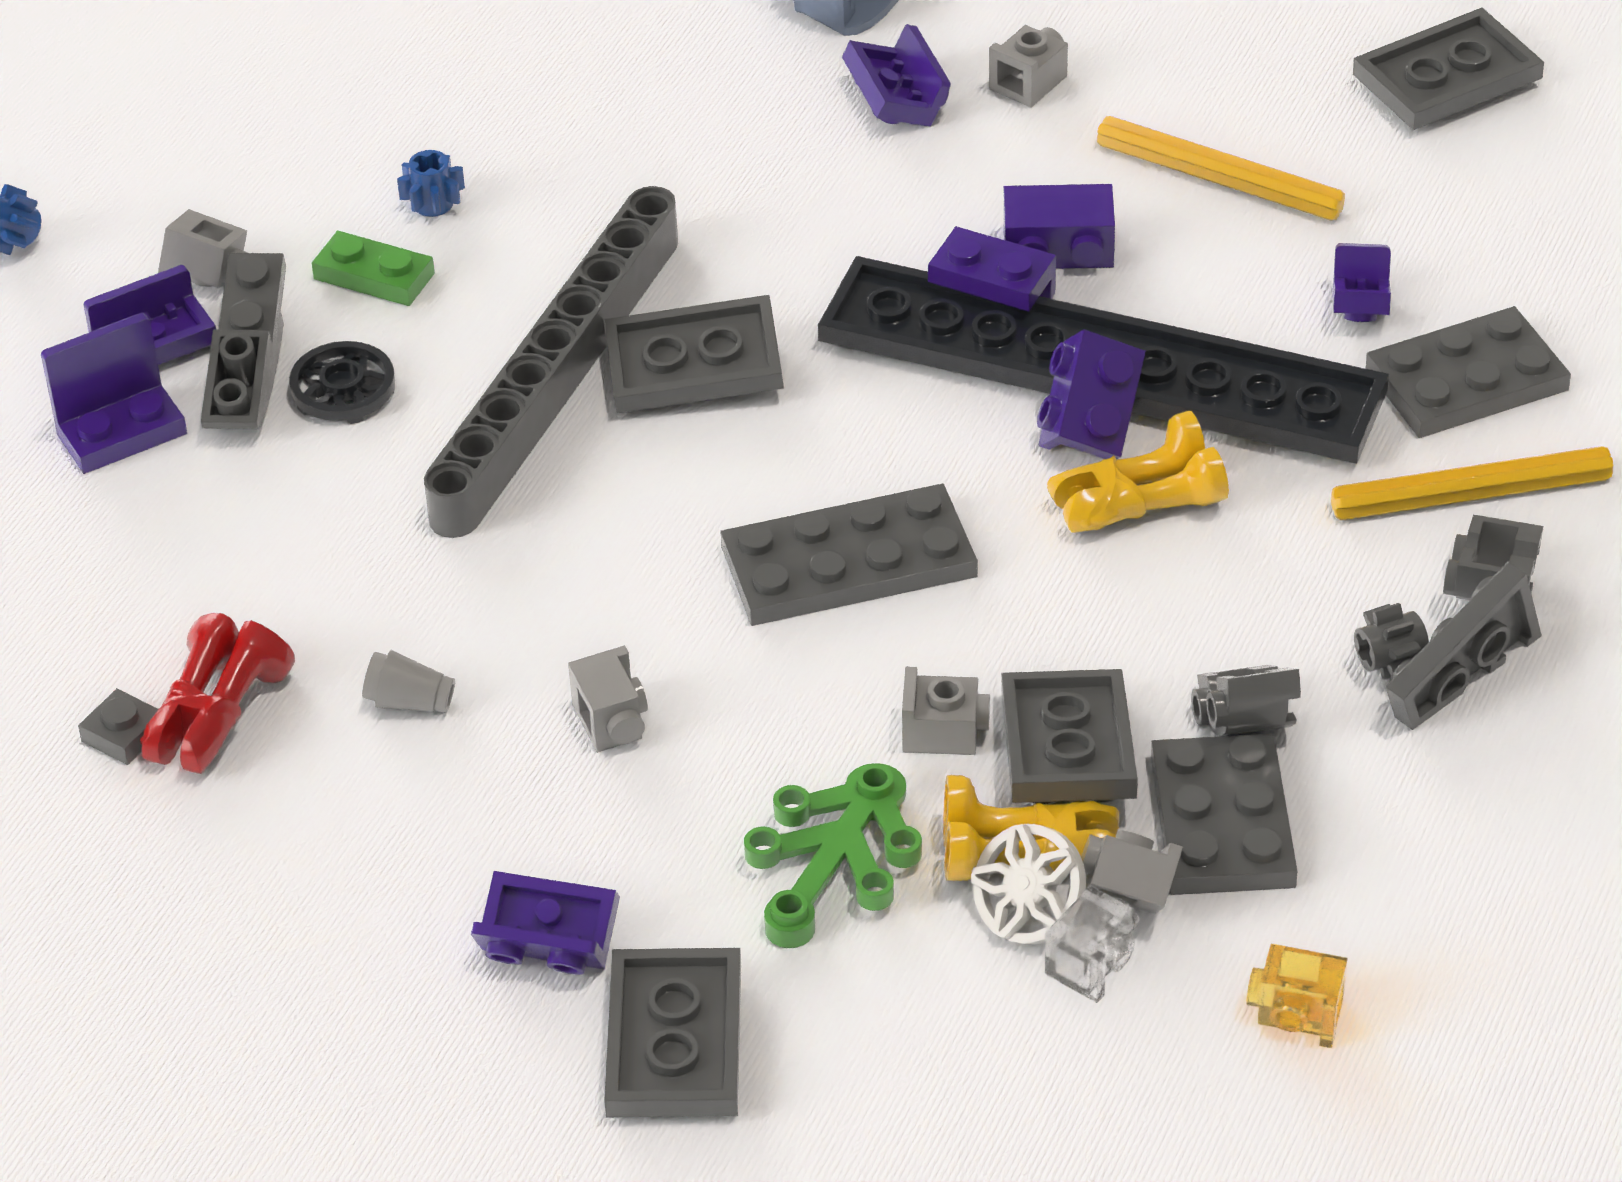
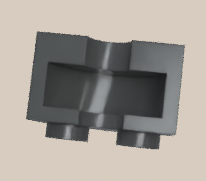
(1487, 549)
(1246, 699)

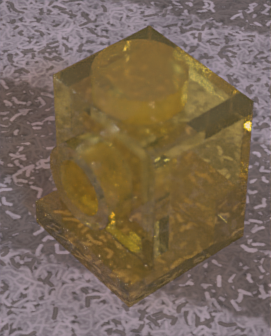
(1299, 991)

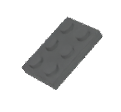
(1448, 68)
(693, 354)
(1469, 371)
(1068, 736)
(1226, 811)
(673, 1033)

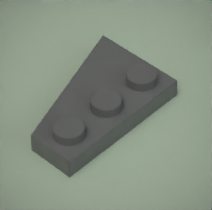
(1473, 639)

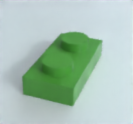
(373, 268)

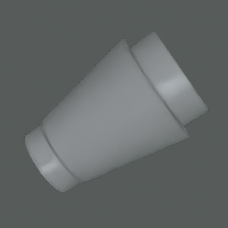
(406, 684)

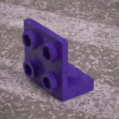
(110, 394)

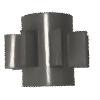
(1389, 638)

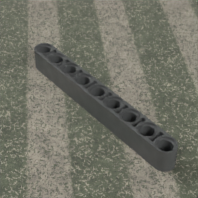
(549, 363)

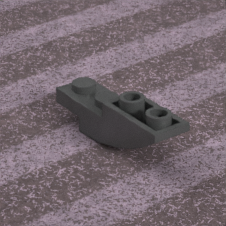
(246, 344)

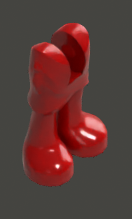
(204, 719)

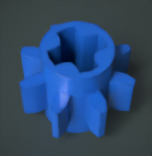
(430, 183)
(18, 219)

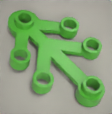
(868, 794)

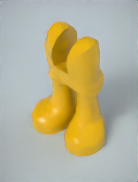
(1112, 489)
(972, 825)

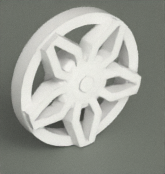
(1027, 882)

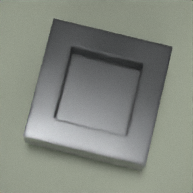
(117, 726)

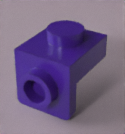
(1361, 281)

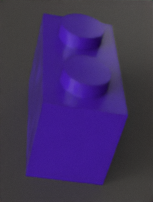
(1063, 220)

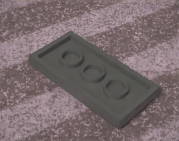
(848, 554)

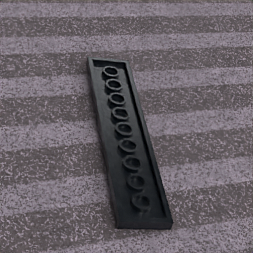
(1222, 380)

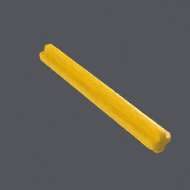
(1221, 168)
(1471, 483)

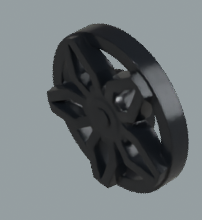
(342, 381)

